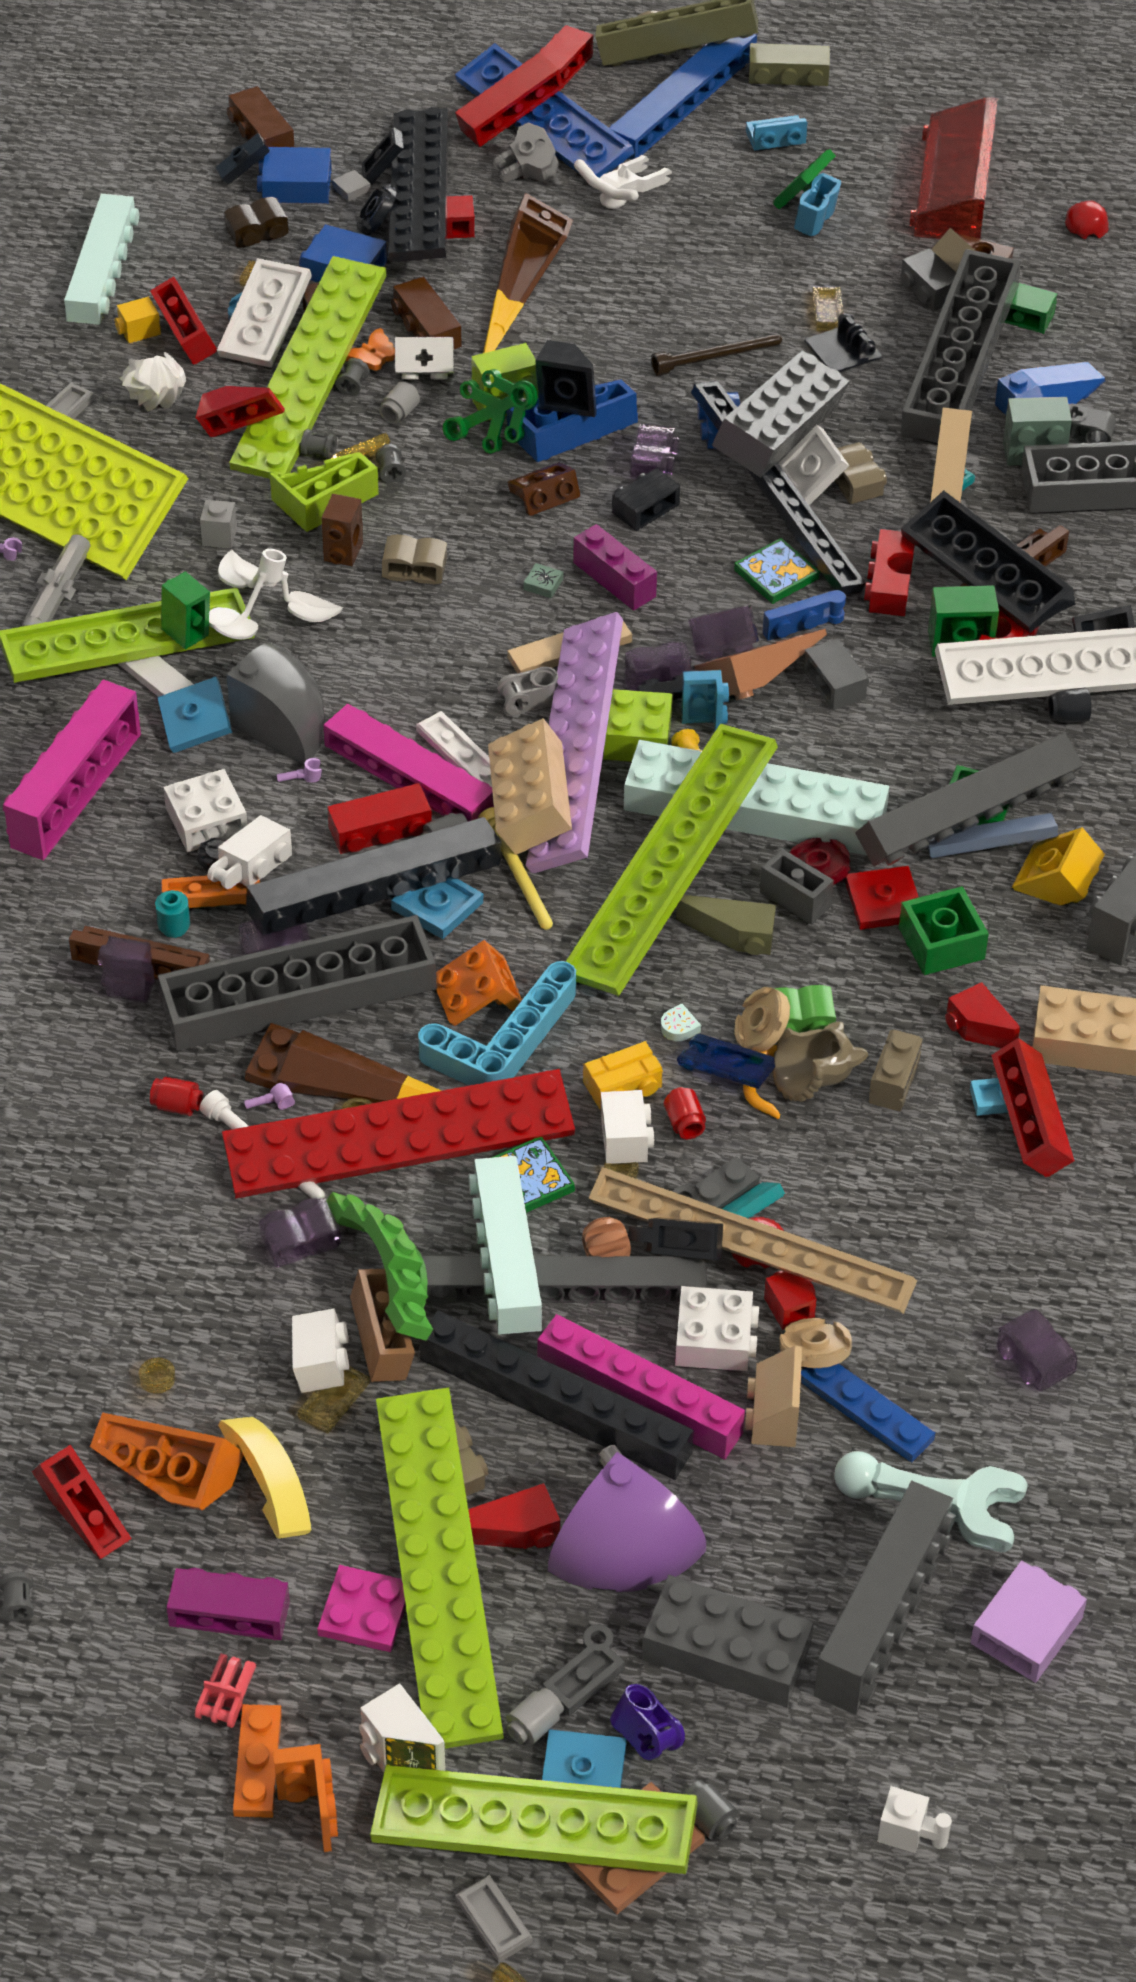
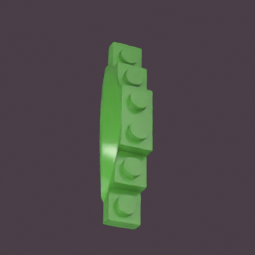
(401, 1260)

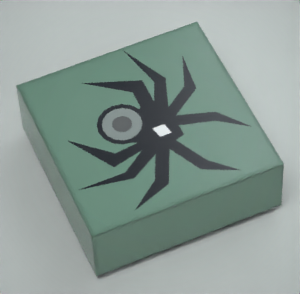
(543, 580)

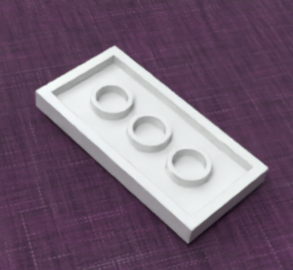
(264, 313)

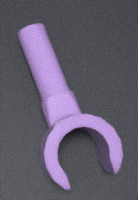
(10, 548)
(310, 773)
(279, 1094)

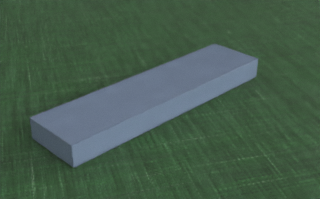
(996, 835)

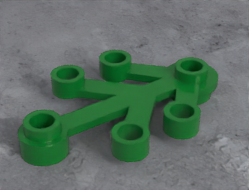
(495, 409)

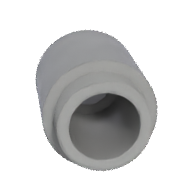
(399, 403)
(534, 1716)

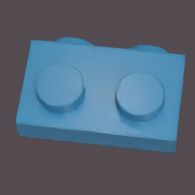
(777, 132)
(704, 698)

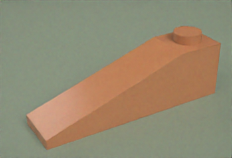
(761, 664)

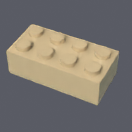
(529, 786)
(1086, 1030)

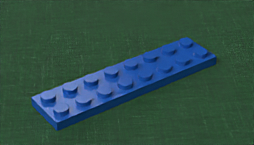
(568, 126)

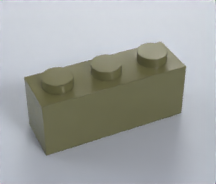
(789, 64)

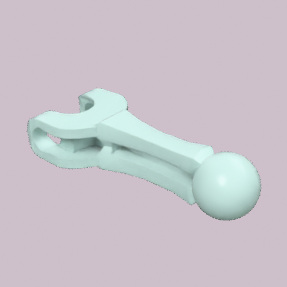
(861, 1475)

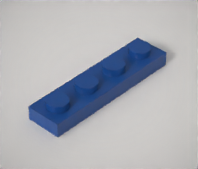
(869, 1409)

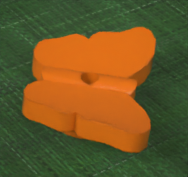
(375, 352)

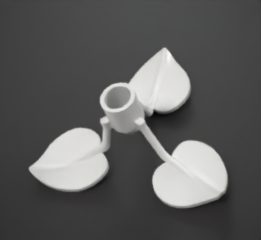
(240, 574)

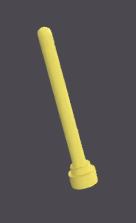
(521, 876)

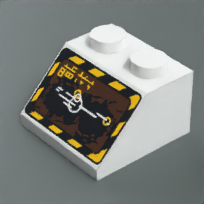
(399, 1733)

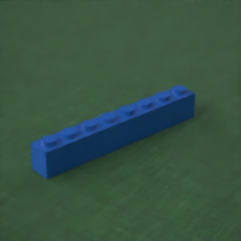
(682, 93)

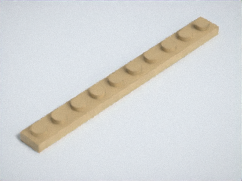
(760, 1241)

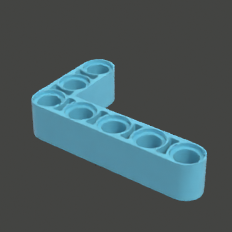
(512, 1044)

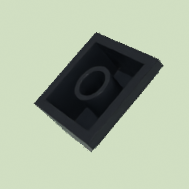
(565, 379)

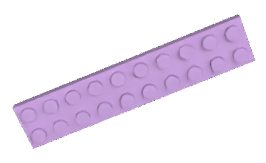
(581, 722)

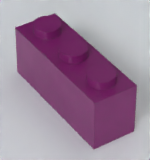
(615, 567)
(228, 1603)

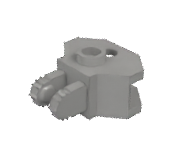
(532, 156)

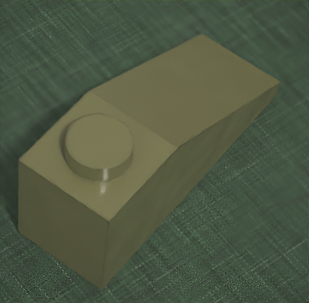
(732, 922)

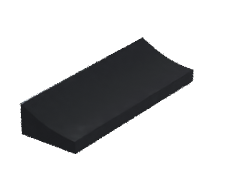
(986, 557)

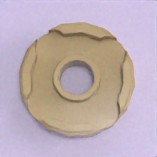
(774, 1009)
(820, 1342)

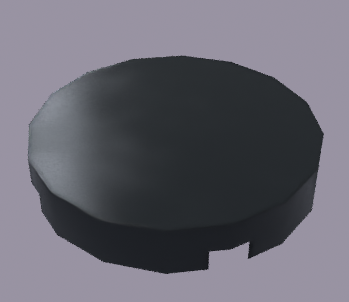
(376, 208)

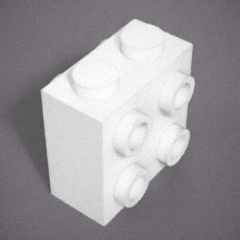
(204, 809)
(716, 1328)

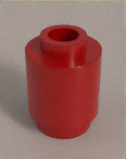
(176, 1095)
(685, 1112)

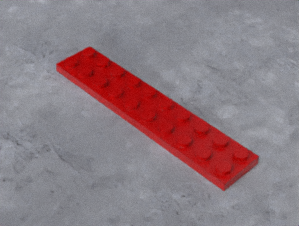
(397, 1133)

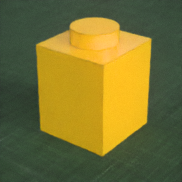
(137, 320)

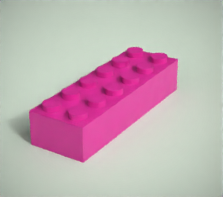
(72, 769)

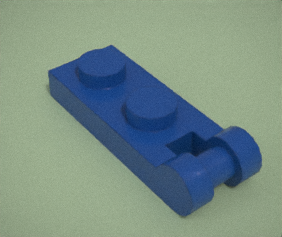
(804, 614)

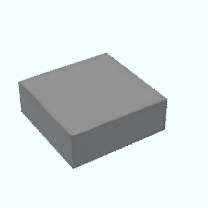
(351, 185)

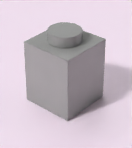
(218, 524)

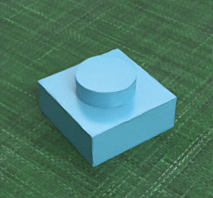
(987, 1097)

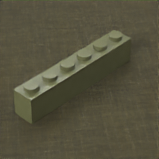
(675, 30)

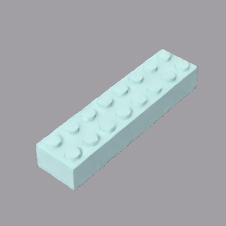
(780, 805)

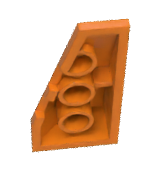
(171, 1461)

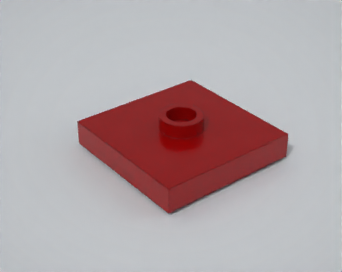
(879, 895)

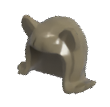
(814, 1060)

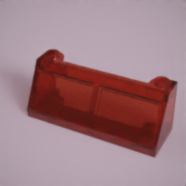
(955, 170)

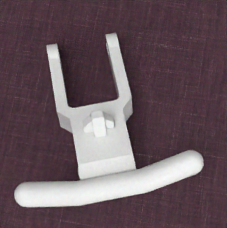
(622, 183)

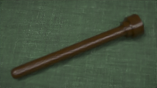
(664, 362)

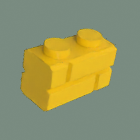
(623, 1071)

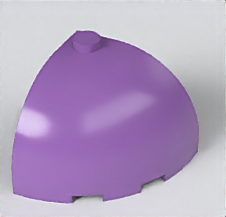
(625, 1533)

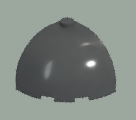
(277, 702)

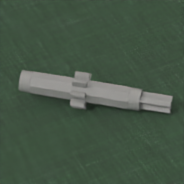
(58, 581)

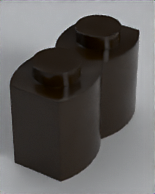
(256, 222)

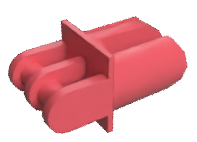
(225, 1689)

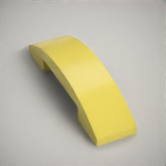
(275, 1474)

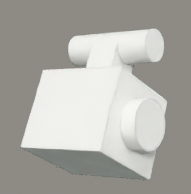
(906, 1821)

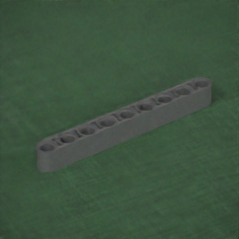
(573, 1278)

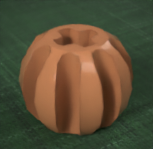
(606, 1238)

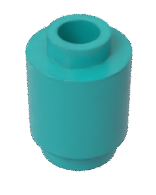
(172, 913)

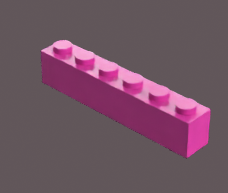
(405, 763)
(714, 1420)

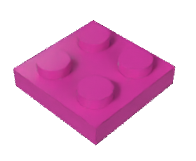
(363, 1609)

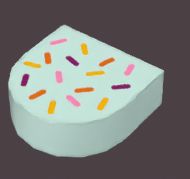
(679, 1024)

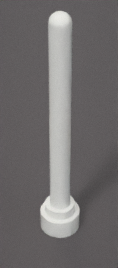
(217, 1107)

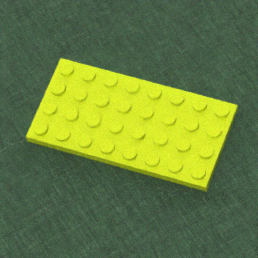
(77, 481)

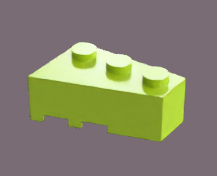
(307, 492)

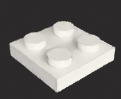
(813, 464)

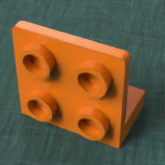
(474, 982)
(303, 1774)

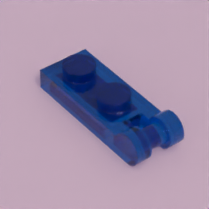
(727, 1060)

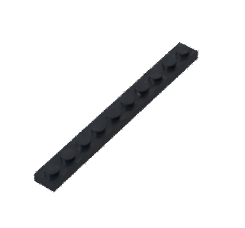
(789, 503)

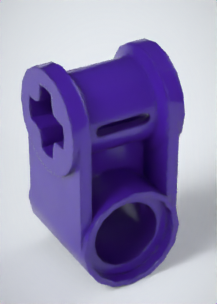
(643, 1722)

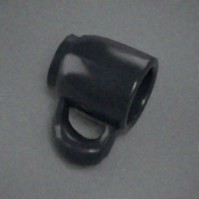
(1070, 706)

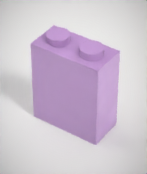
(1028, 1621)

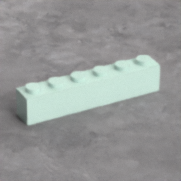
(101, 259)
(506, 1245)

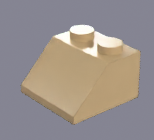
(775, 1399)

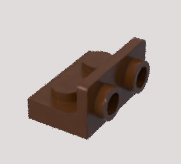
(546, 488)

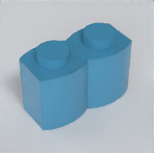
(817, 204)

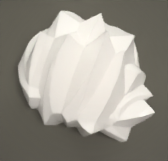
(154, 381)

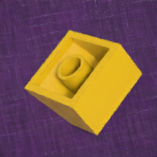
(1060, 868)

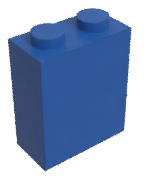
(295, 174)
(343, 244)

